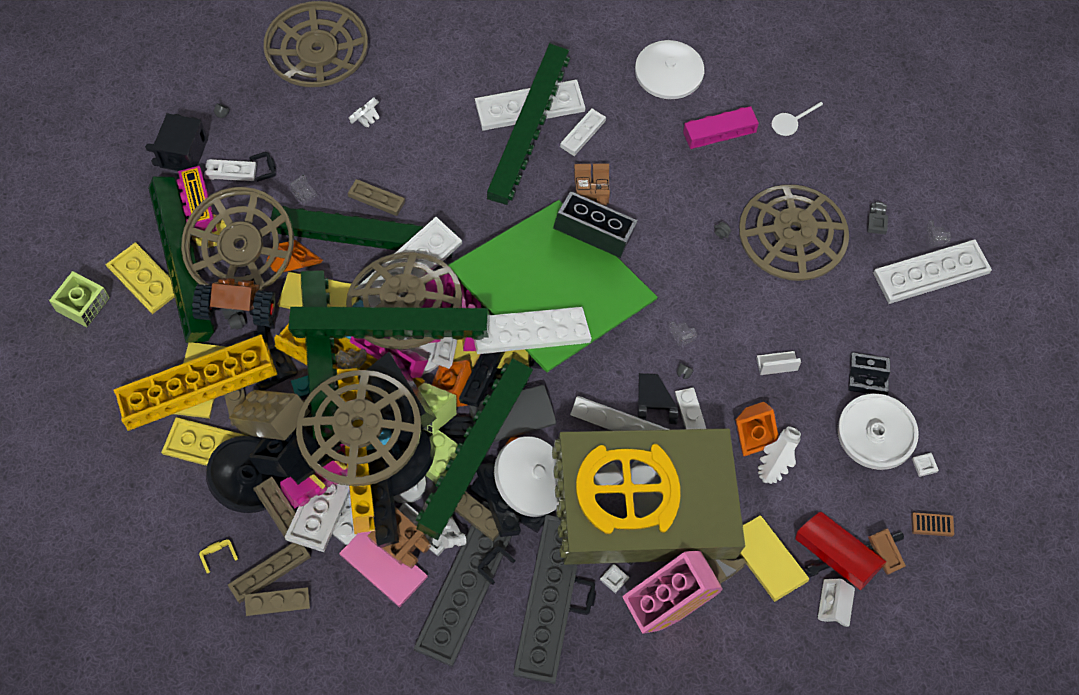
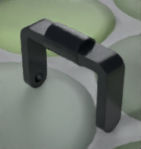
(271, 164)
(488, 558)
(590, 598)

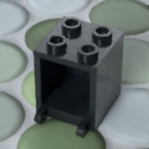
(178, 143)

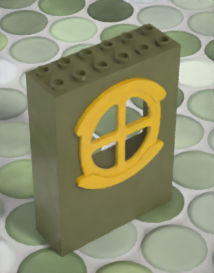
(696, 484)

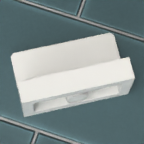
(778, 363)
(836, 601)

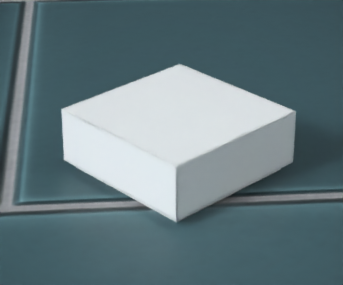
(925, 464)
(614, 578)

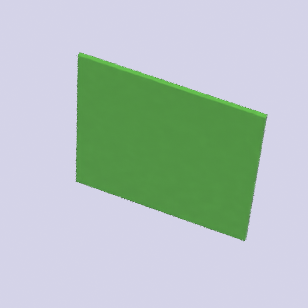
(549, 270)

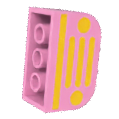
(672, 592)

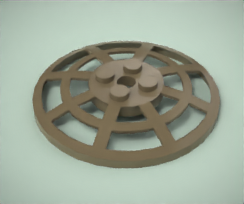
(315, 38)
(234, 232)
(793, 239)
(405, 283)
(358, 436)

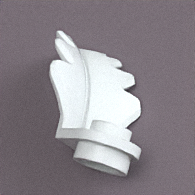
(779, 456)

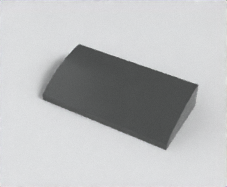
(528, 414)

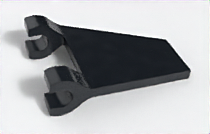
(654, 395)
(302, 470)

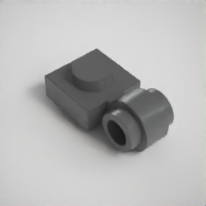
(877, 219)
(235, 320)

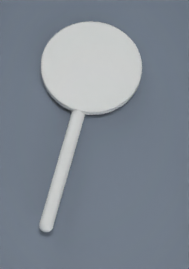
(787, 124)

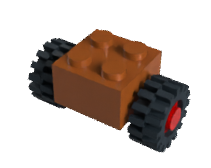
(234, 295)

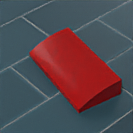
(840, 550)

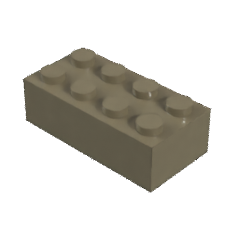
(268, 414)

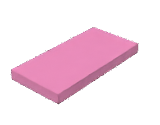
(384, 572)

